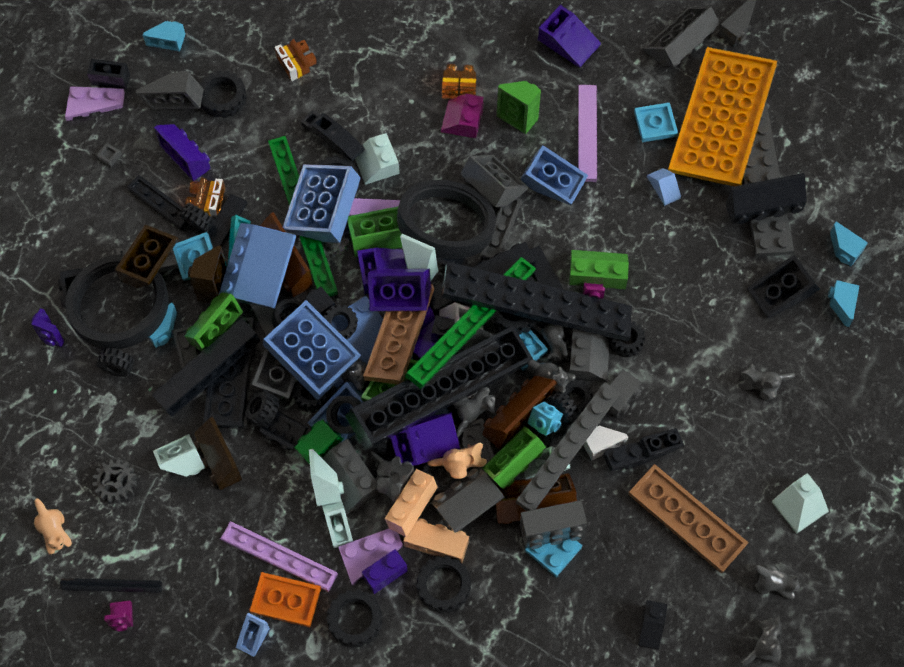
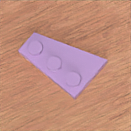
(90, 100)
(368, 550)

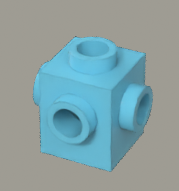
(545, 418)

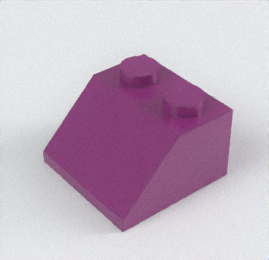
(463, 115)

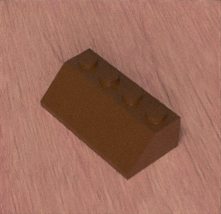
(297, 275)
(517, 411)
(508, 511)

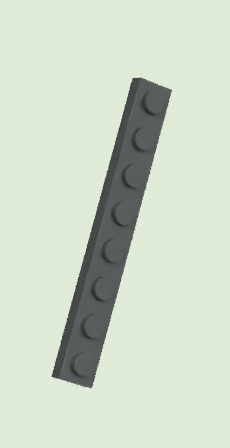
(567, 448)

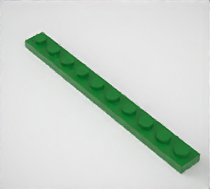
(312, 248)
(460, 333)

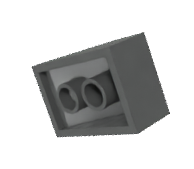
(172, 91)

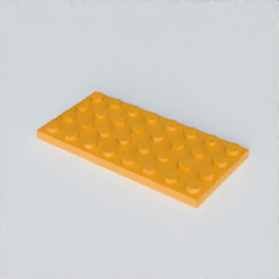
(723, 117)

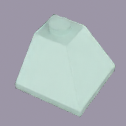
(419, 255)
(179, 457)
(324, 481)
(801, 503)

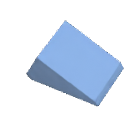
(665, 185)
(252, 634)

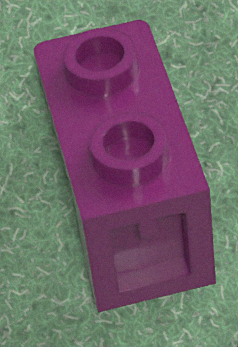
(594, 290)
(120, 616)

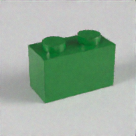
(320, 439)

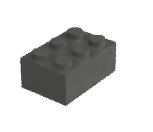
(553, 524)

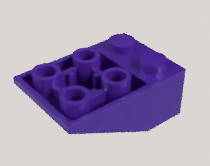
(568, 36)
(379, 259)
(426, 440)

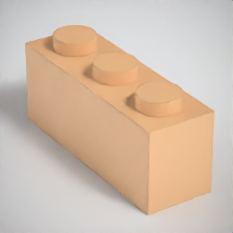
(411, 502)
(437, 540)

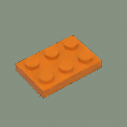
(285, 599)

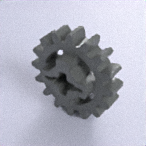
(123, 475)

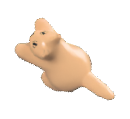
(457, 461)
(49, 524)

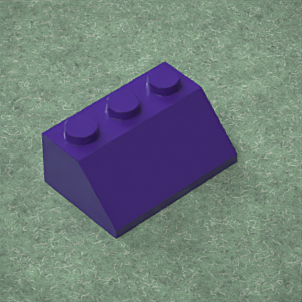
(182, 150)
(399, 289)

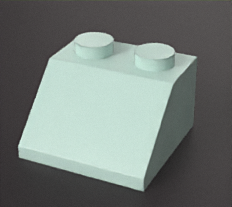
(377, 159)

